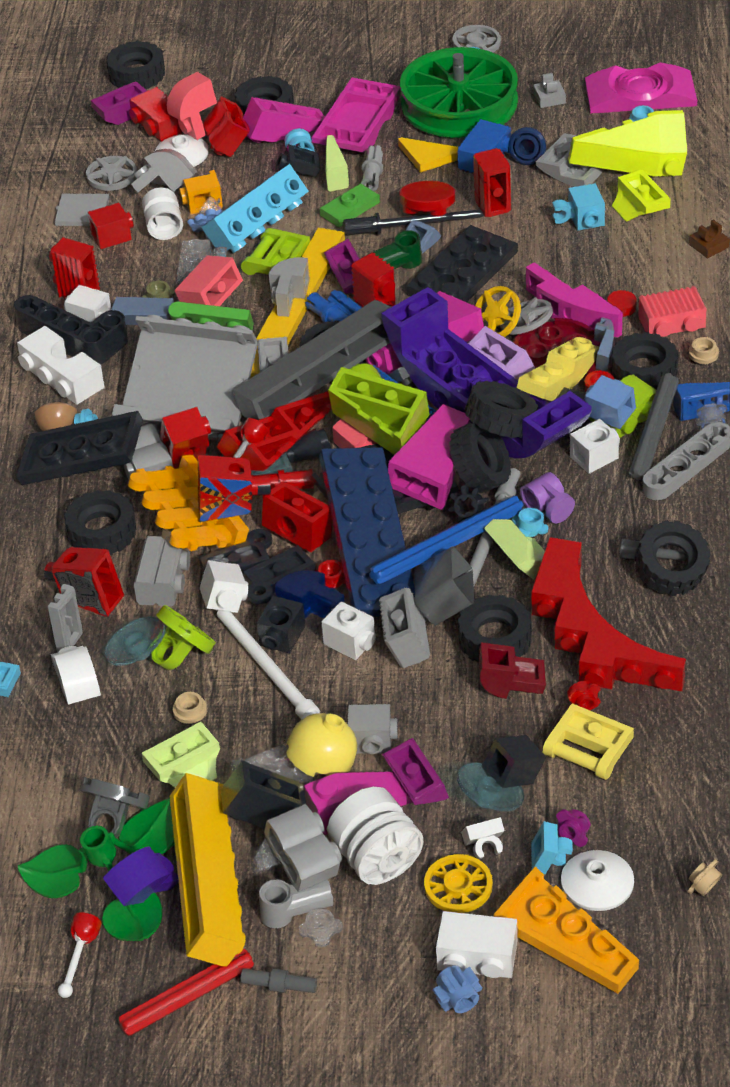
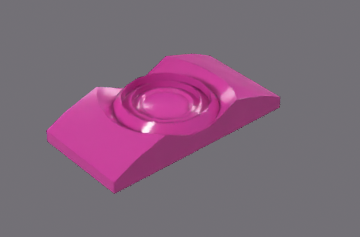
(624, 89)
(358, 114)

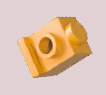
(198, 189)

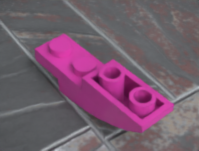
(575, 304)

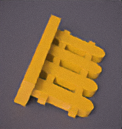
(219, 532)

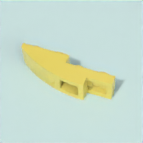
(563, 368)

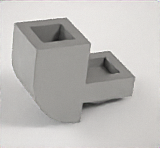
(168, 165)

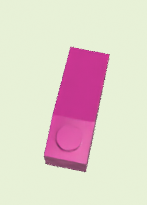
(274, 120)
(329, 792)

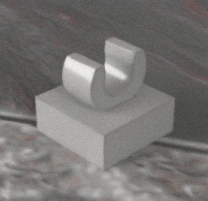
(549, 92)

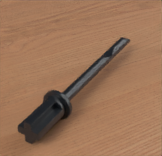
(374, 223)

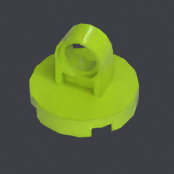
(181, 636)

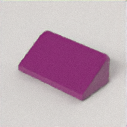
(340, 259)
(415, 773)

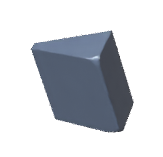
(427, 234)

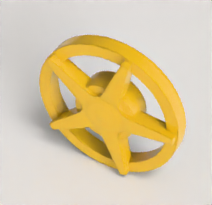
(497, 311)

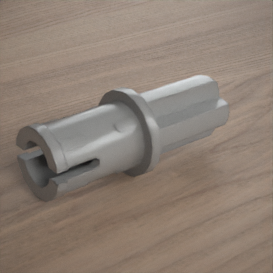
(372, 167)

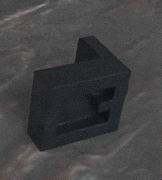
(302, 160)

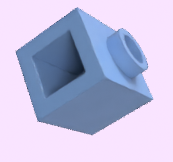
(611, 401)

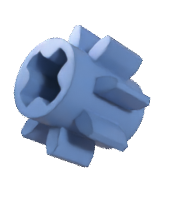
(457, 989)

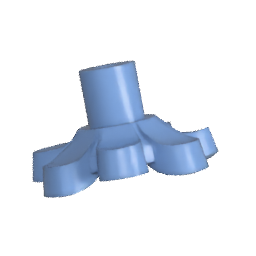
(201, 220)

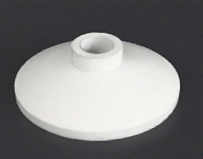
(194, 150)
(594, 890)

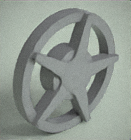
(477, 38)
(111, 172)
(529, 315)

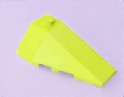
(648, 144)

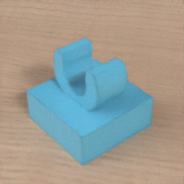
(548, 848)

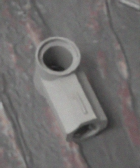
(282, 901)

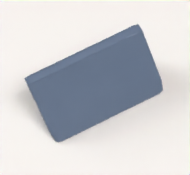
(142, 307)

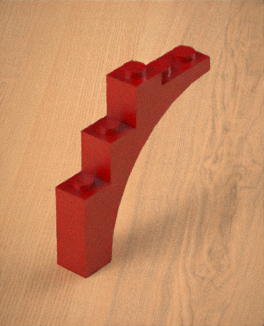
(581, 629)

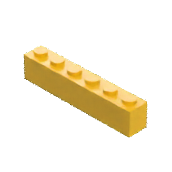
(206, 872)

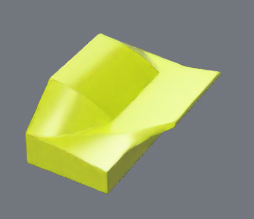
(639, 196)

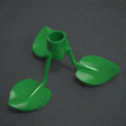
(57, 869)

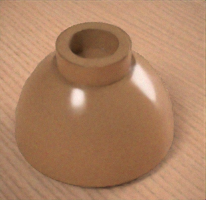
(55, 415)

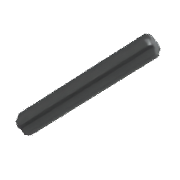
(654, 426)

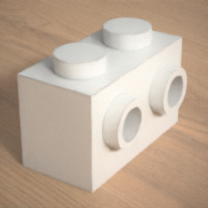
(477, 942)

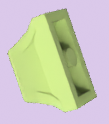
(522, 550)
(187, 752)

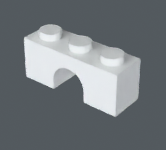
(46, 357)

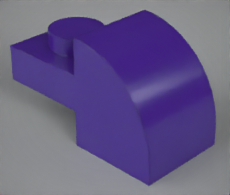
(140, 876)

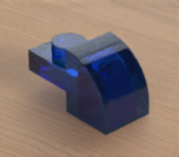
(310, 589)

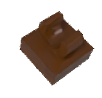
(709, 240)

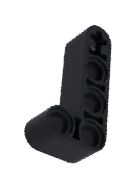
(96, 339)

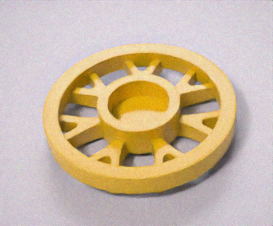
(458, 883)

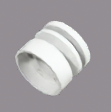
(375, 835)

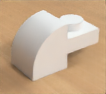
(76, 673)

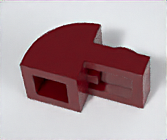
(504, 671)

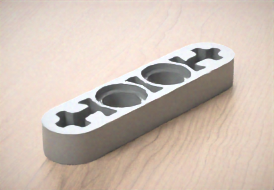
(682, 457)

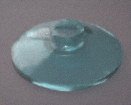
(135, 641)
(485, 791)

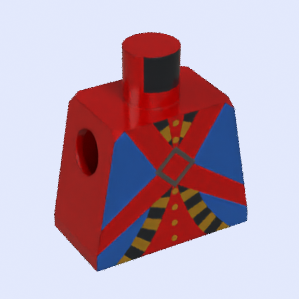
(227, 487)

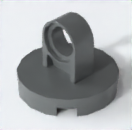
(112, 800)

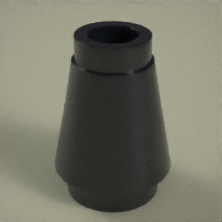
(309, 446)

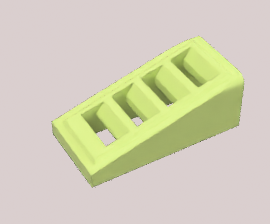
(336, 166)

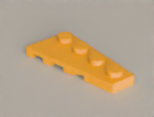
(567, 933)

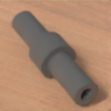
(279, 980)

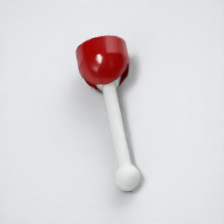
(83, 930)

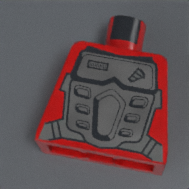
(92, 577)

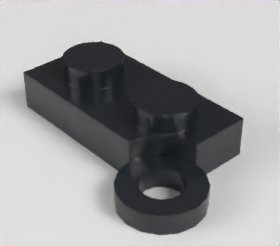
(244, 554)
(268, 573)

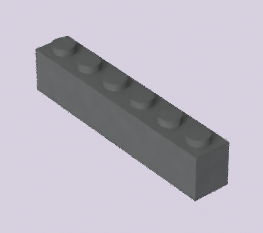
(314, 363)

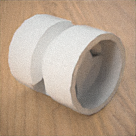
(162, 213)

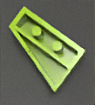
(379, 407)

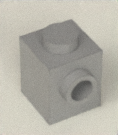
(372, 727)

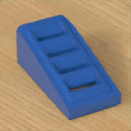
(687, 396)

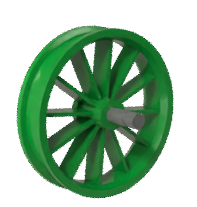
(428, 98)

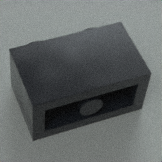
(259, 794)

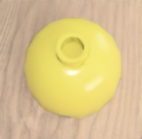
(322, 745)

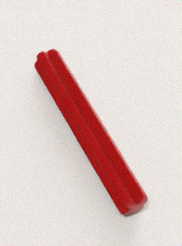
(183, 993)

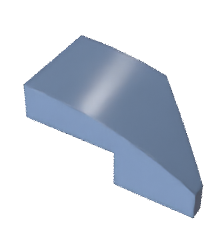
(605, 334)

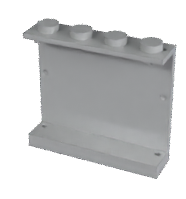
(188, 367)

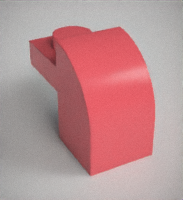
(188, 99)

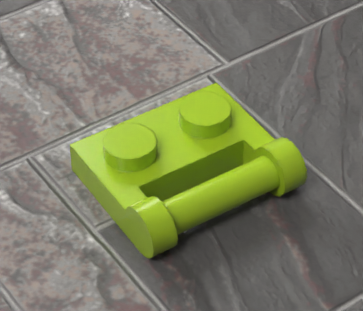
(285, 246)

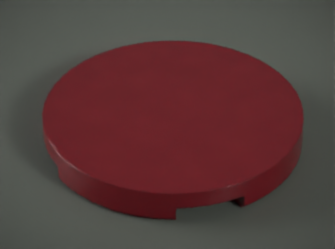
(550, 336)

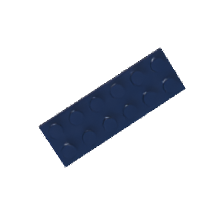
(364, 522)

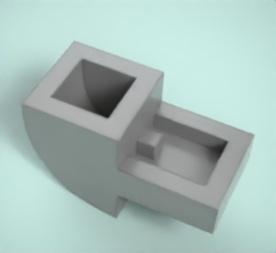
(288, 281)

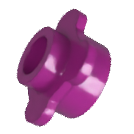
(573, 825)

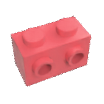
(210, 281)

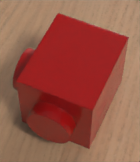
(110, 225)

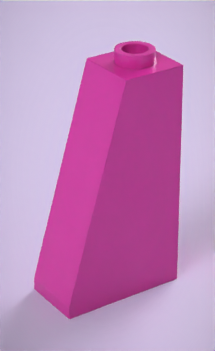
(463, 320)
(424, 463)

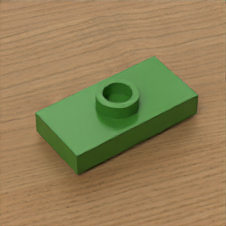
(350, 205)

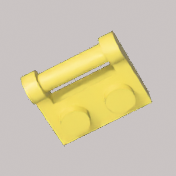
(591, 732)

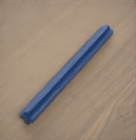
(440, 542)

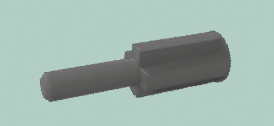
(628, 549)

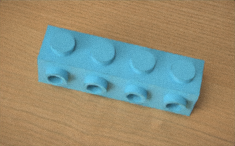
(255, 209)

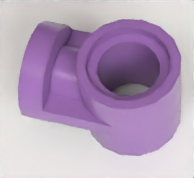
(548, 494)

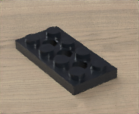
(475, 269)
(80, 448)

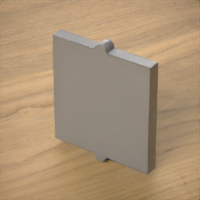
(75, 207)

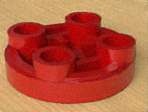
(427, 197)

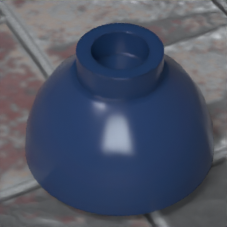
(527, 145)

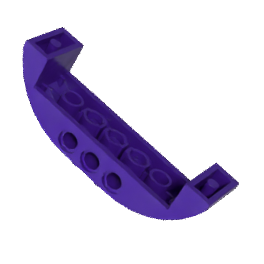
(450, 367)

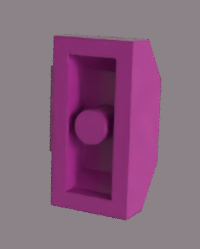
(116, 104)

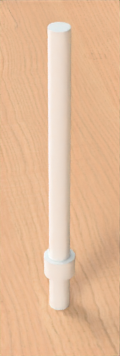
(303, 706)

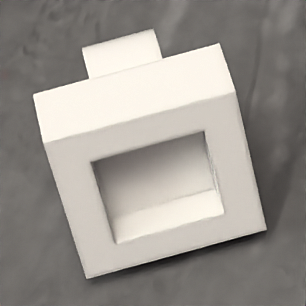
(484, 833)

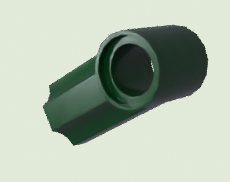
(404, 252)

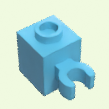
(583, 206)

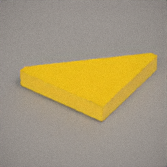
(427, 154)

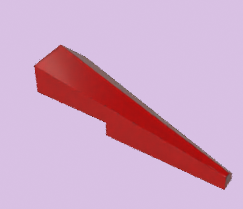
(285, 428)

